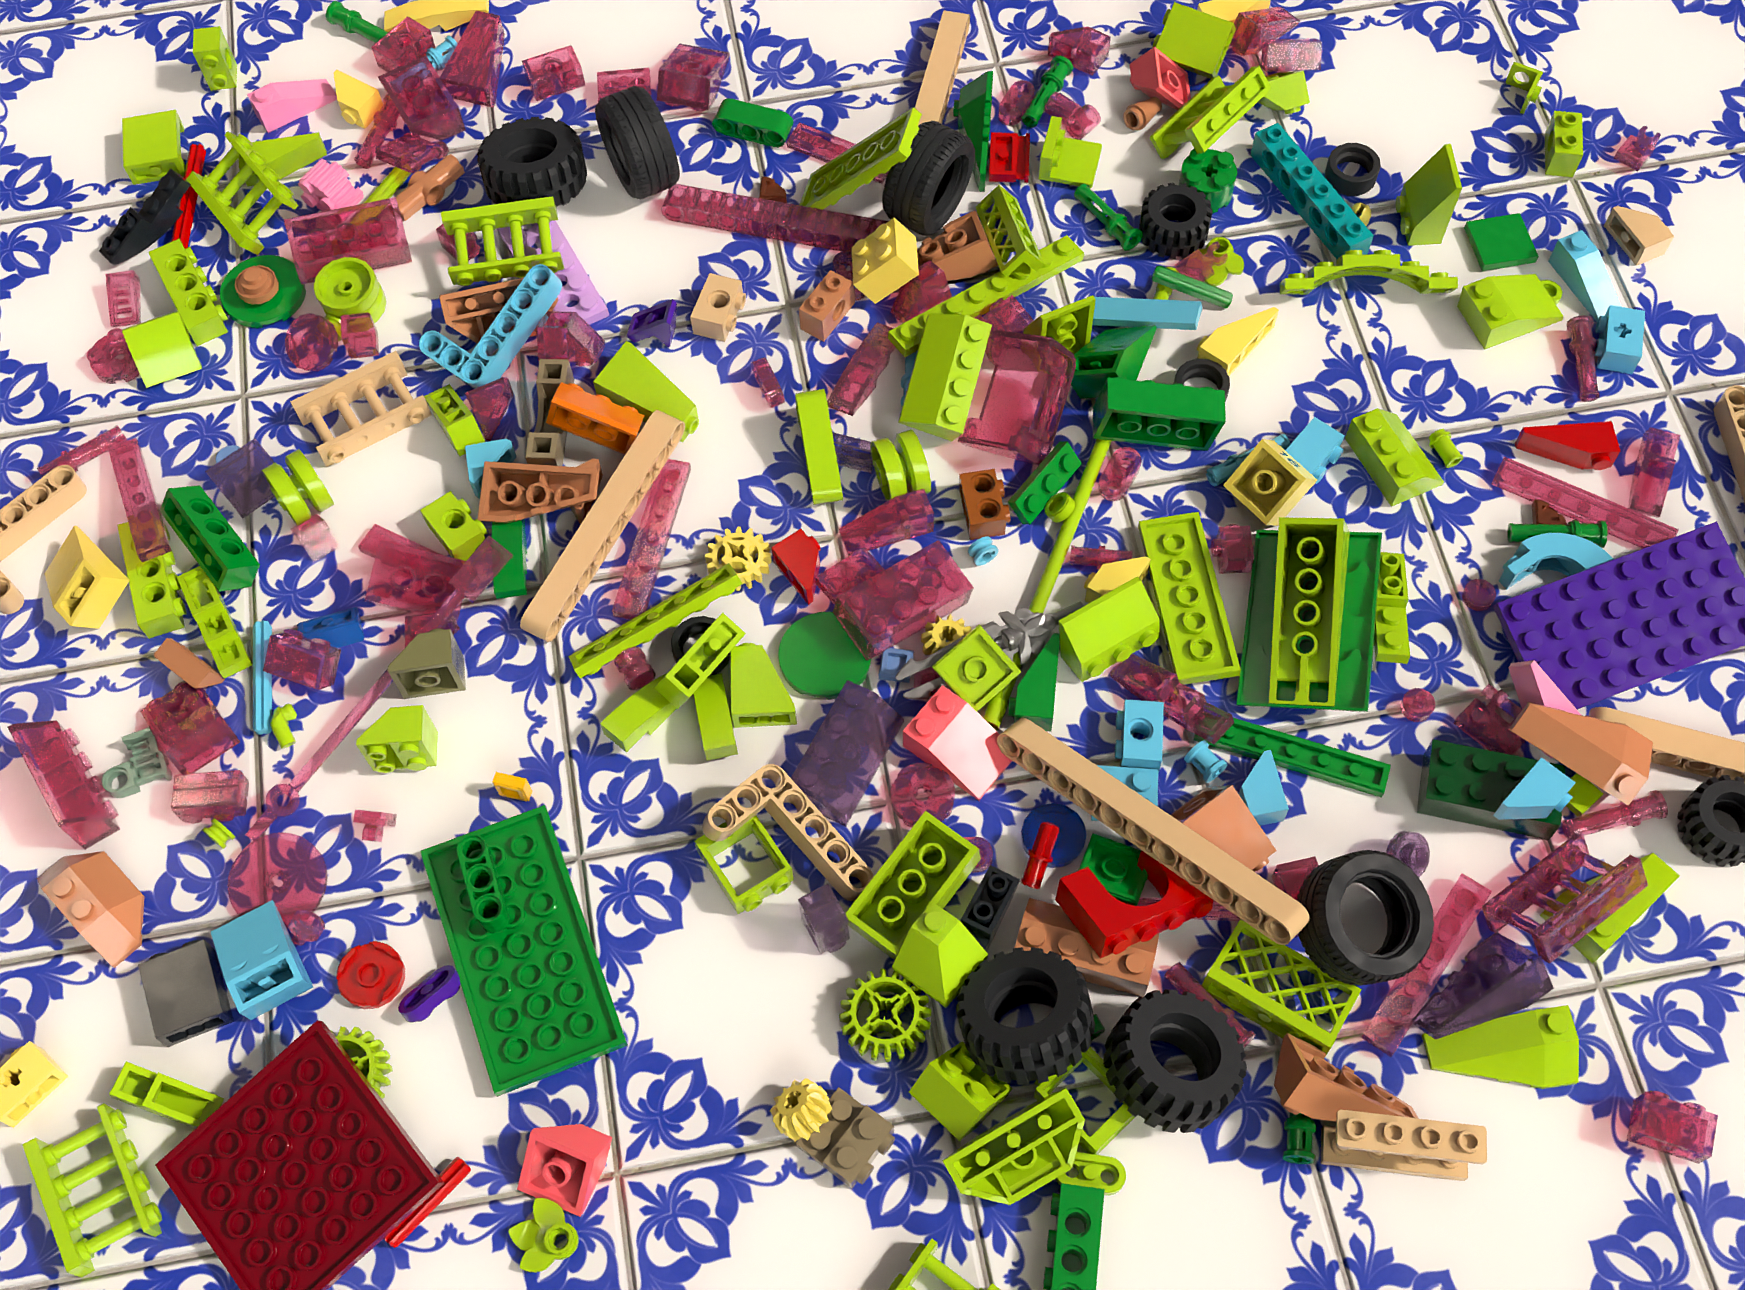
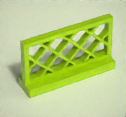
(1261, 1007)

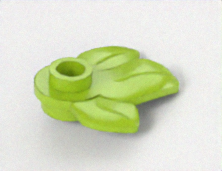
(1233, 265)
(539, 1236)

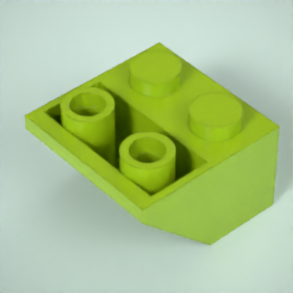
(400, 740)
(958, 1091)

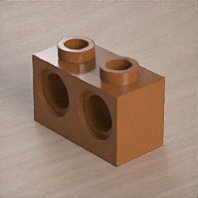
(978, 504)

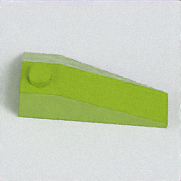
(1602, 937)
(1522, 1048)

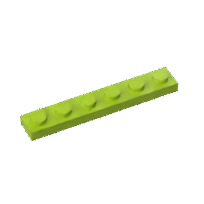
(653, 621)

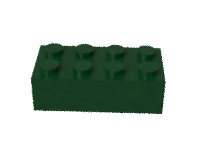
(1471, 785)

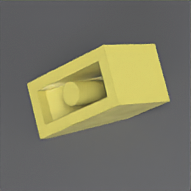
(356, 99)
(1114, 575)

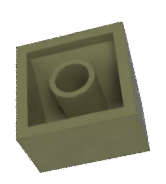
(429, 665)

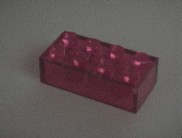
(359, 231)
(902, 599)

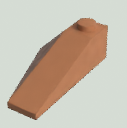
(1596, 749)
(1320, 1090)

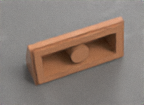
(187, 664)

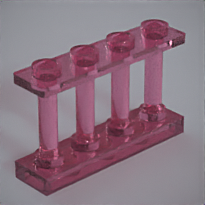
(1581, 914)

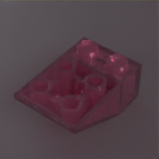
(189, 727)

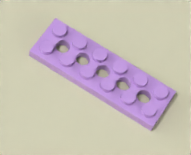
(578, 286)

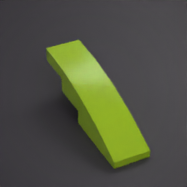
(214, 622)

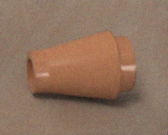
(1141, 113)

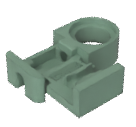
(145, 761)

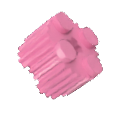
(328, 187)

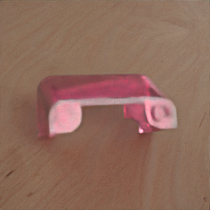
(1022, 397)

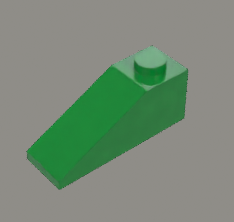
(1037, 688)

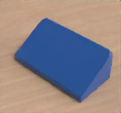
(338, 628)

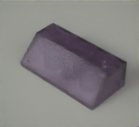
(847, 752)

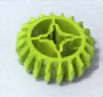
(869, 992)
(374, 1062)

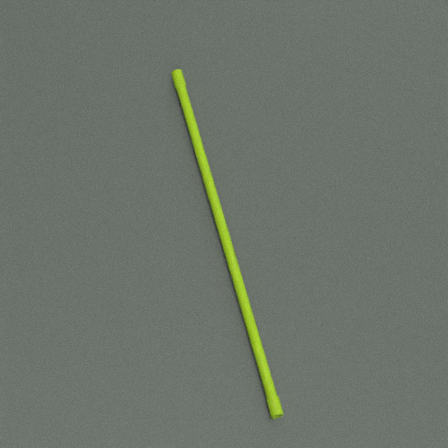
(998, 704)

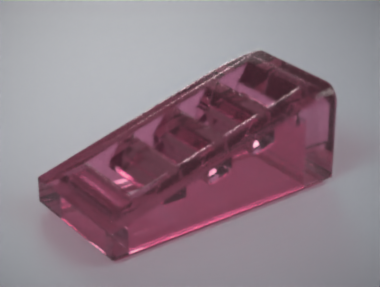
(123, 279)

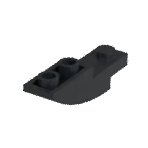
(143, 228)
(989, 906)

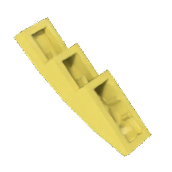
(435, 12)

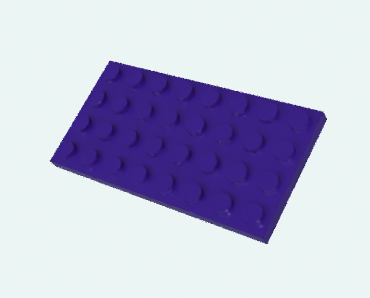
(1632, 617)

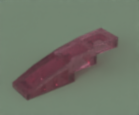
(862, 371)
(1181, 702)

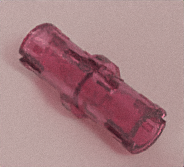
(1098, 556)

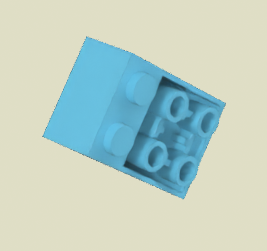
(259, 961)

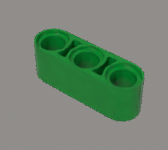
(752, 122)
(489, 896)

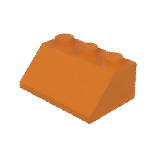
(594, 417)

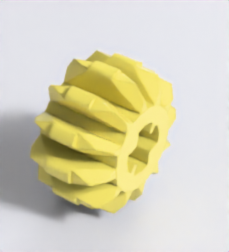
(942, 630)
(801, 1109)

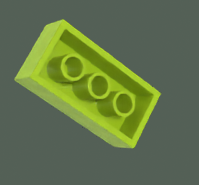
(921, 870)

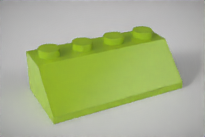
(945, 374)

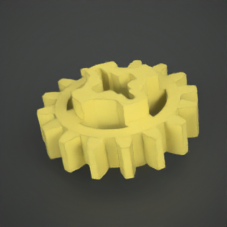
(740, 551)

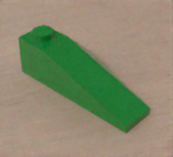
(974, 121)

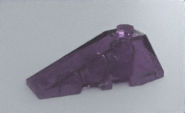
(1492, 984)

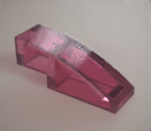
(1653, 471)

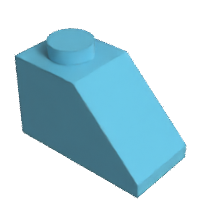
(1264, 792)
(1537, 794)

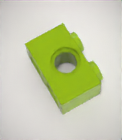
(215, 58)
(1563, 144)
(447, 513)

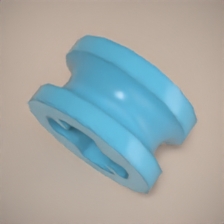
(983, 550)

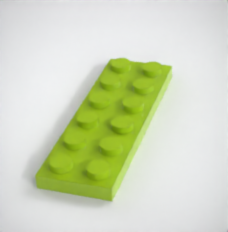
(862, 162)
(1189, 599)

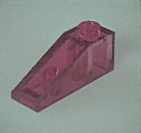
(1258, 26)
(890, 523)

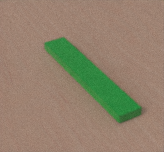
(1305, 757)

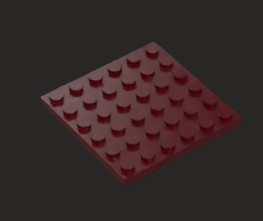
(299, 1170)

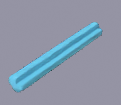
(261, 680)

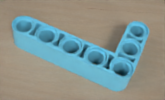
(498, 333)

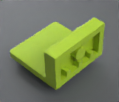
(1068, 159)

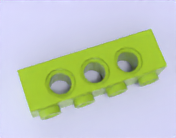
(188, 292)
(146, 589)

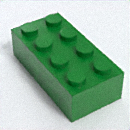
(1158, 414)

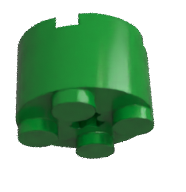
(1212, 174)

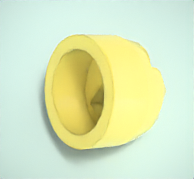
(1364, 210)

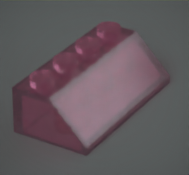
(66, 781)

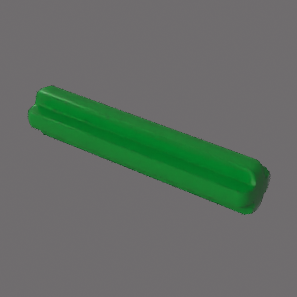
(1192, 286)

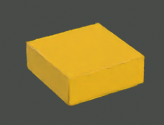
(512, 786)

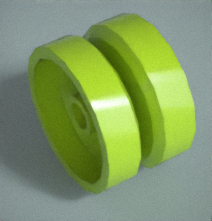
(349, 288)
(900, 465)
(294, 489)

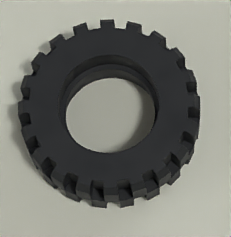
(532, 161)
(1032, 1050)
(1153, 1090)

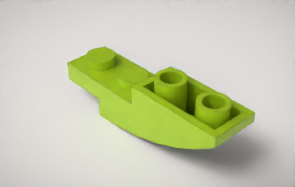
(1391, 627)

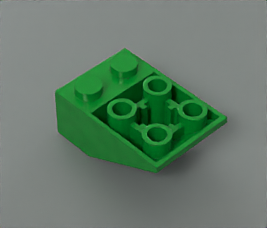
(1111, 355)

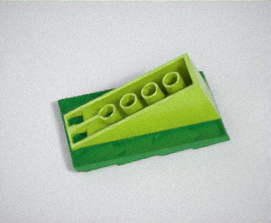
(1311, 617)

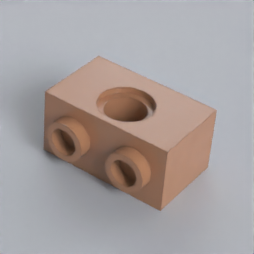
(827, 305)

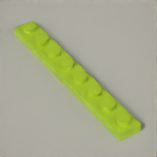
(980, 297)

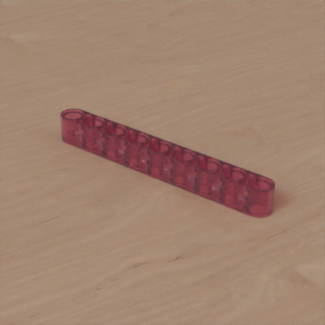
(766, 218)

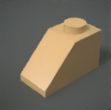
(1638, 234)

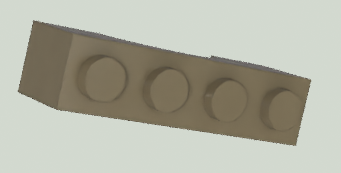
(548, 442)

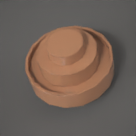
(256, 284)

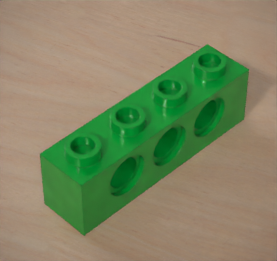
(209, 538)
(1086, 1205)

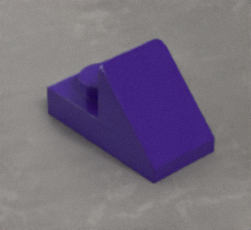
(654, 321)

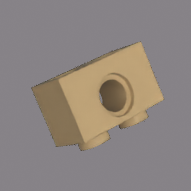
(717, 307)

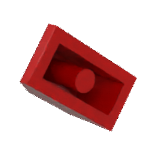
(799, 562)

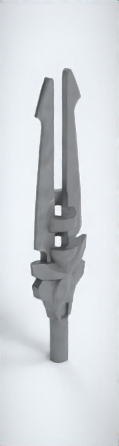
(1023, 631)

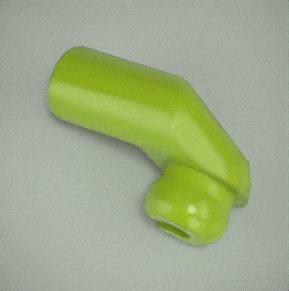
(280, 727)

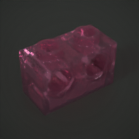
(1291, 54)

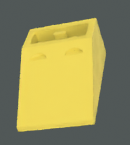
(83, 581)

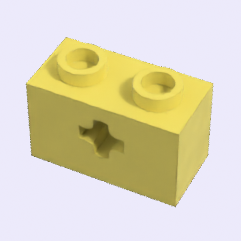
(38, 1078)

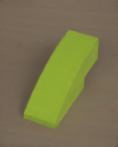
(637, 716)
(715, 718)
(164, 1095)

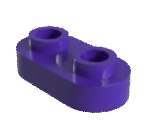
(429, 994)

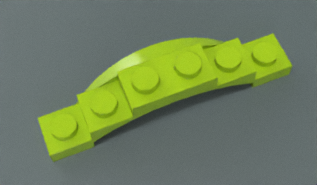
(1379, 264)

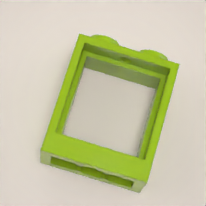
(753, 897)
(1113, 1125)

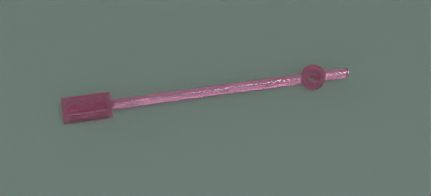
(468, 584)

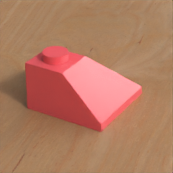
(1160, 78)
(564, 1165)

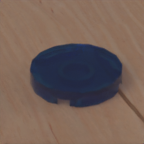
(1071, 833)

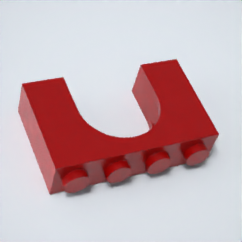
(1115, 925)

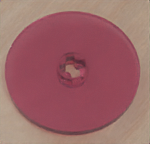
(282, 855)

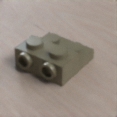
(849, 1139)

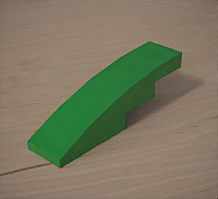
(512, 578)

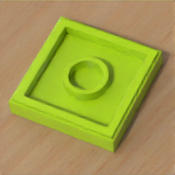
(976, 668)

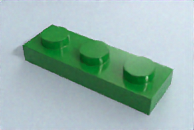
(1044, 482)

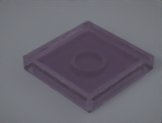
(241, 478)

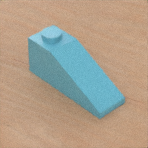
(1584, 273)

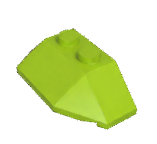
(1020, 1151)

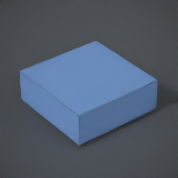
(892, 661)

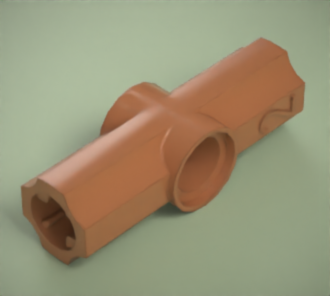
(428, 186)

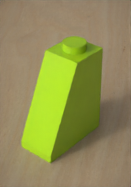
(757, 690)

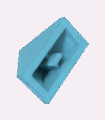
(491, 451)

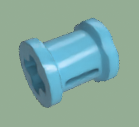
(1205, 761)

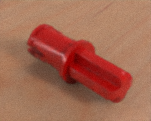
(1040, 855)

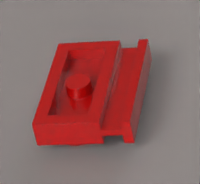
(1009, 157)

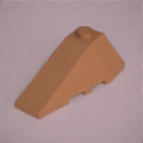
(960, 249)
(528, 490)

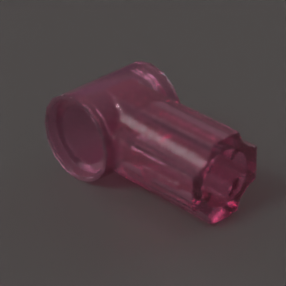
(1077, 119)

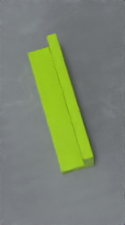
(1011, 224)

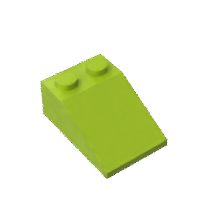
(1430, 199)
(1506, 307)
(1067, 325)

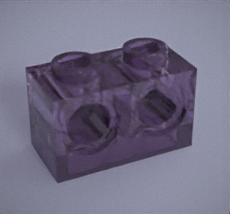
(824, 919)

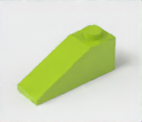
(287, 154)
(454, 418)
(700, 661)

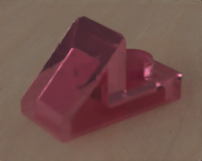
(315, 537)

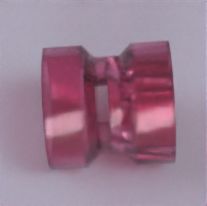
(633, 665)

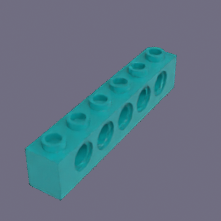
(1309, 192)

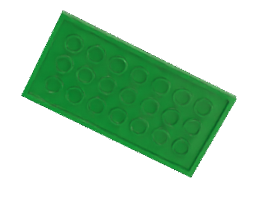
(539, 981)

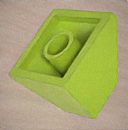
(1286, 92)
(938, 954)

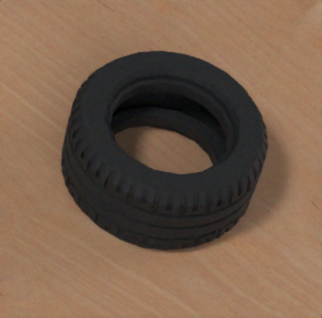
(637, 142)
(932, 179)
(1405, 904)

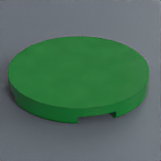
(281, 306)
(820, 656)

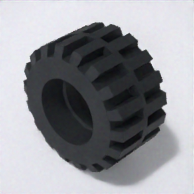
(1179, 204)
(1703, 829)

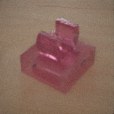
(374, 823)

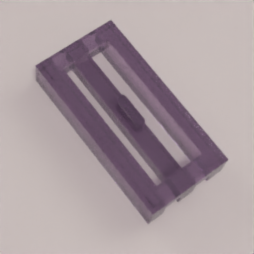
(850, 458)

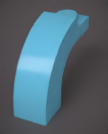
(1554, 552)

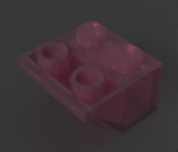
(568, 337)

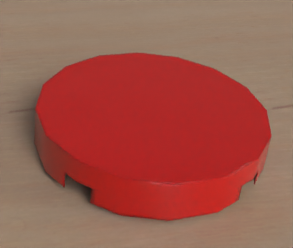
(370, 975)

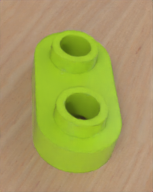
(1089, 1171)

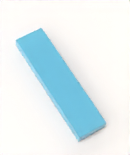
(1147, 312)

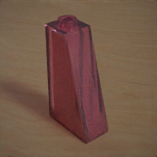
(476, 61)

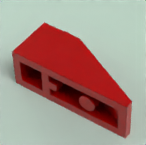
(1576, 445)

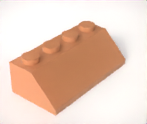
(1050, 929)

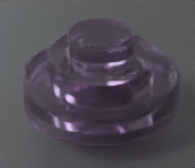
(1411, 849)

